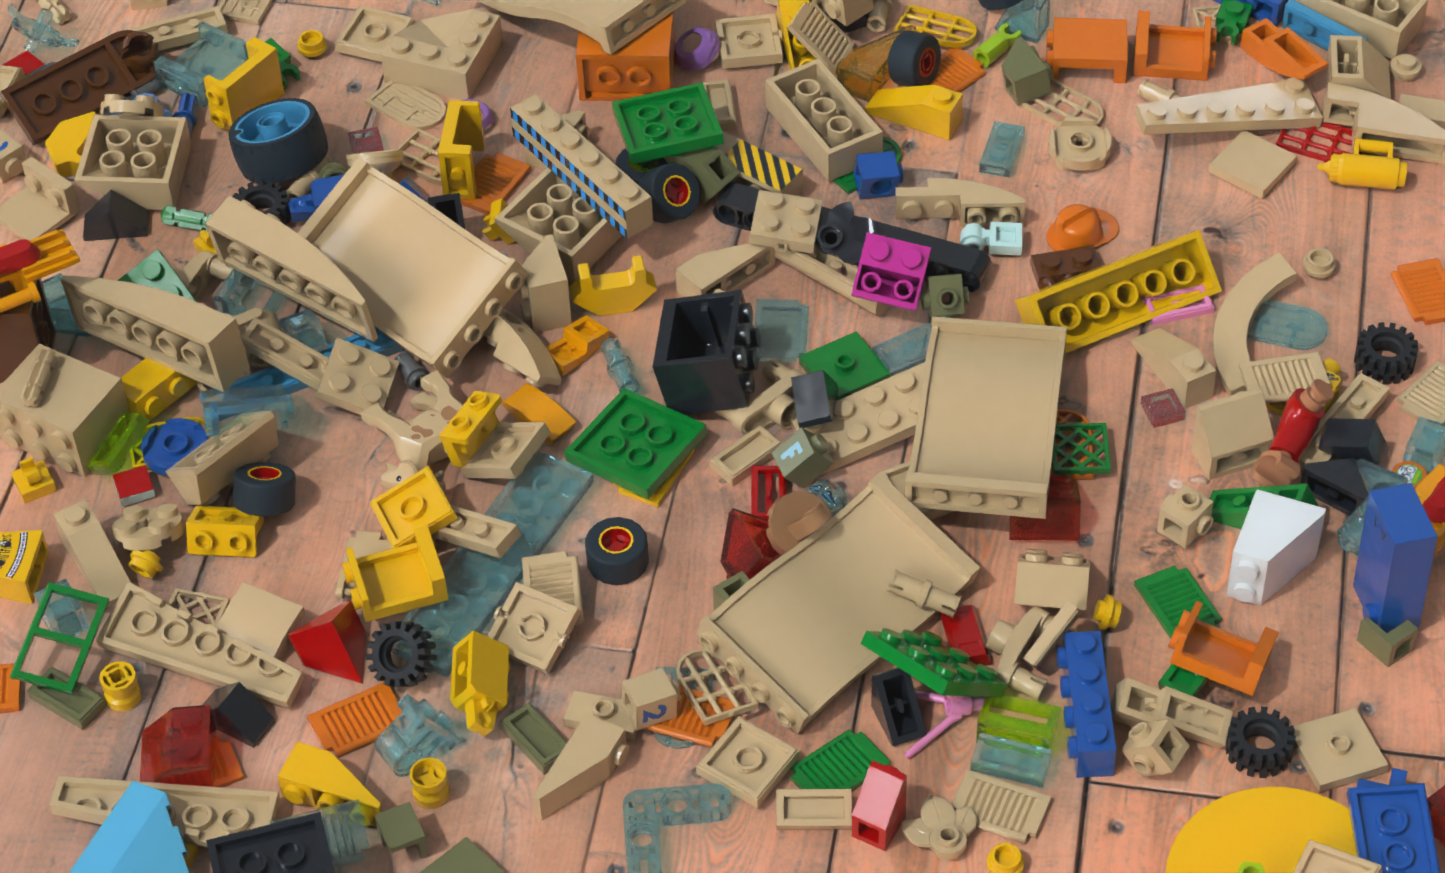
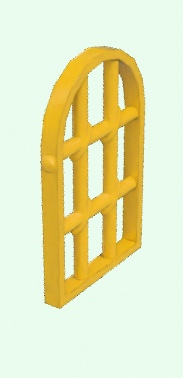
(963, 41)

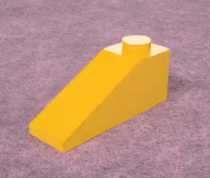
(922, 108)

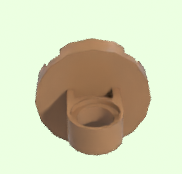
(795, 519)

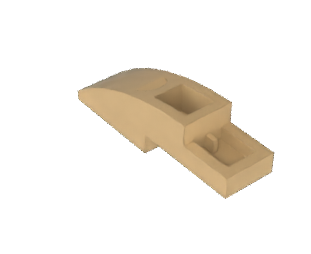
(959, 199)
(521, 350)

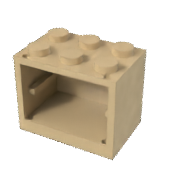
(72, 417)

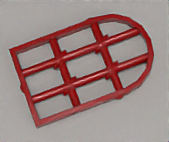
(1307, 142)

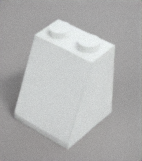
(1273, 546)

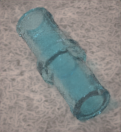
(619, 365)

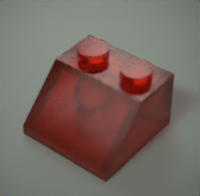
(180, 747)

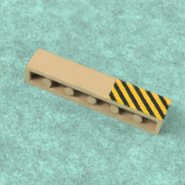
(761, 169)

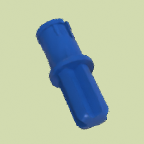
(187, 109)

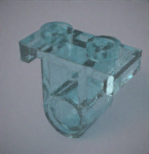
(414, 735)

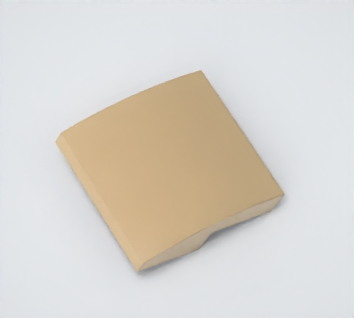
(261, 619)

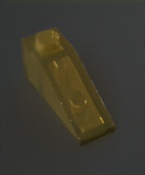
(867, 66)

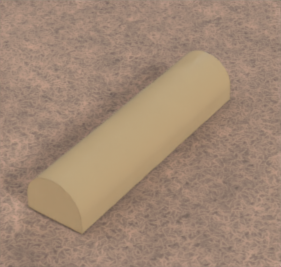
(831, 273)

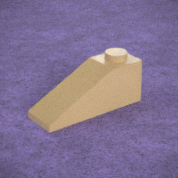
(723, 269)
(1177, 365)
(91, 550)
(582, 764)

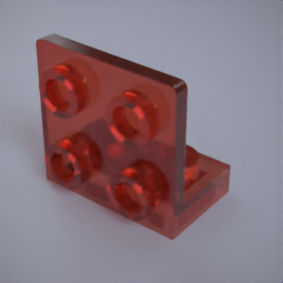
(1062, 514)

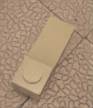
(1191, 716)

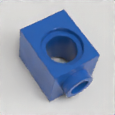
(877, 174)

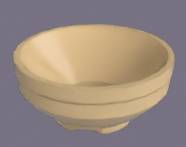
(383, 161)

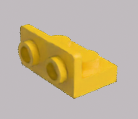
(470, 427)
(222, 532)

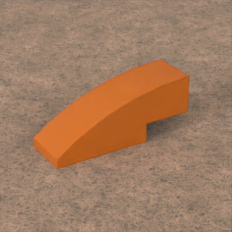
(1281, 50)

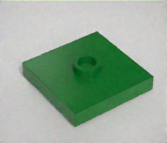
(847, 362)

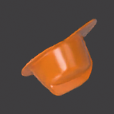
(1081, 227)

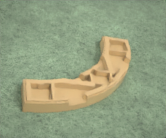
(1238, 314)

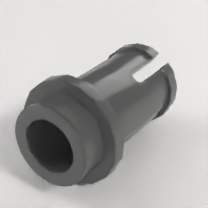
(411, 370)

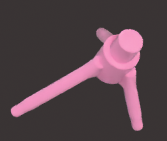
(954, 707)

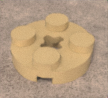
(142, 106)
(1068, 155)
(146, 528)

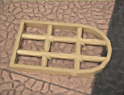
(1062, 97)
(419, 159)
(712, 697)

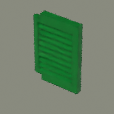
(1171, 593)
(838, 763)

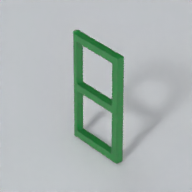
(35, 630)

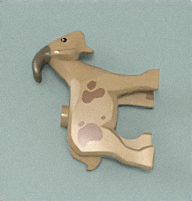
(417, 440)

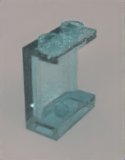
(212, 54)
(245, 400)

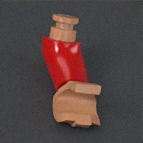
(1293, 435)

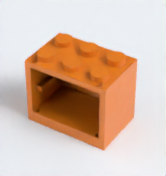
(633, 70)

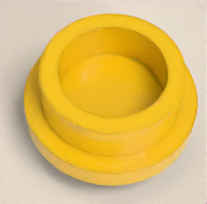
(311, 43)
(145, 563)
(1107, 612)
(1005, 859)

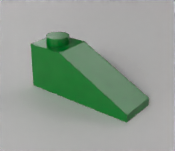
(1232, 505)

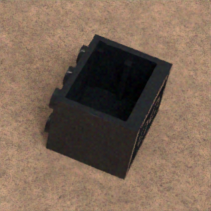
(706, 352)
(280, 847)

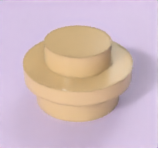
(1405, 67)
(1319, 263)

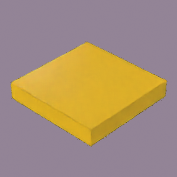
(412, 505)

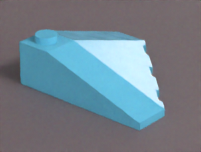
(136, 837)

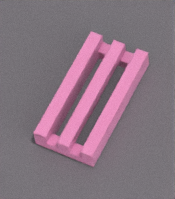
(1194, 309)

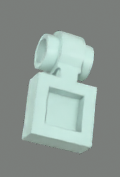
(1002, 237)

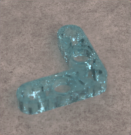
(650, 820)

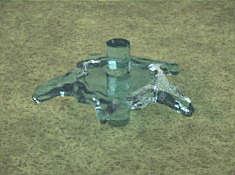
(38, 30)

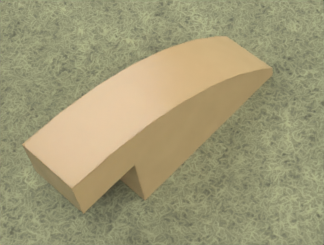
(1384, 120)

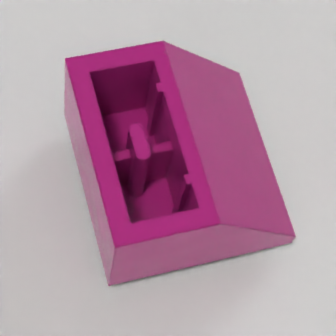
(891, 271)

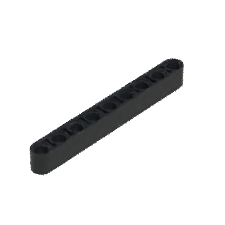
(737, 208)

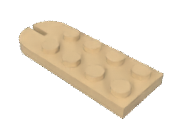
(872, 418)

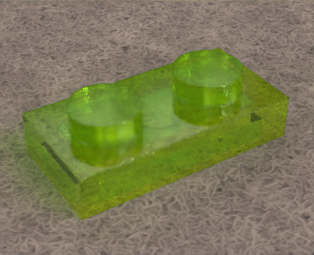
(123, 436)

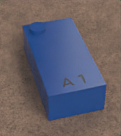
(1394, 557)

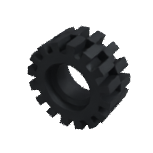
(267, 197)
(1391, 340)
(382, 649)
(1260, 725)

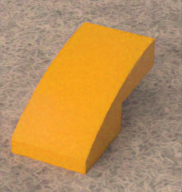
(578, 344)
(532, 405)

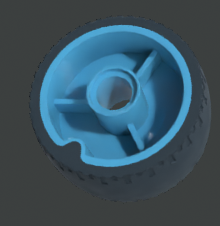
(278, 140)

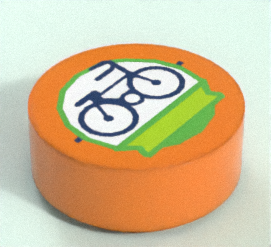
(1411, 470)

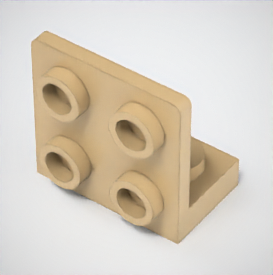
(41, 205)

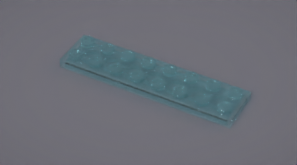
(480, 582)

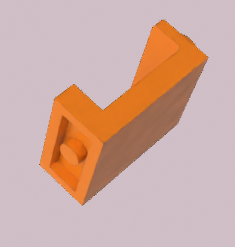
(1088, 45)
(1173, 50)
(1220, 653)

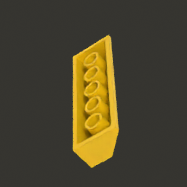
(1111, 295)

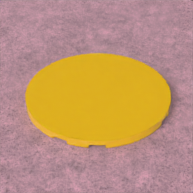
(1262, 828)

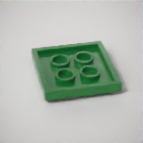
(667, 123)
(636, 443)
(935, 664)

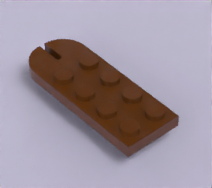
(81, 82)

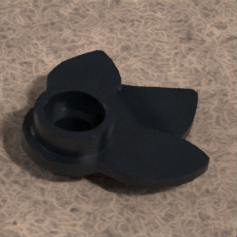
(849, 231)

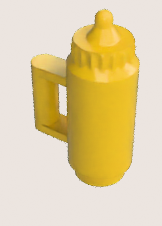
(1367, 169)

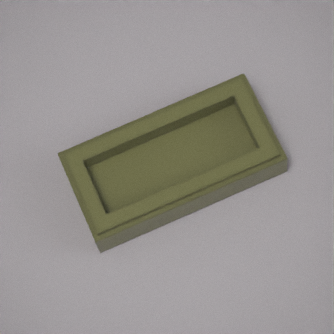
(77, 708)
(534, 736)

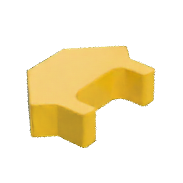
(67, 144)
(613, 291)

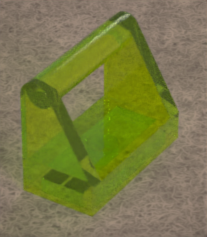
(1016, 728)

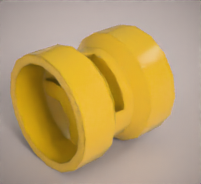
(120, 686)
(429, 783)

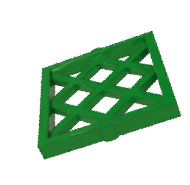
(1081, 468)

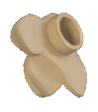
(941, 828)

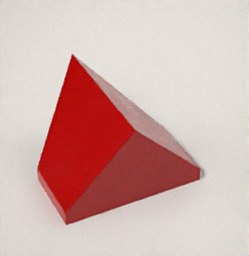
(333, 643)

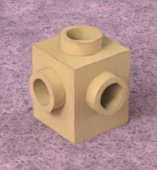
(1185, 516)
(1154, 748)

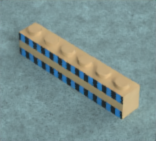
(582, 166)

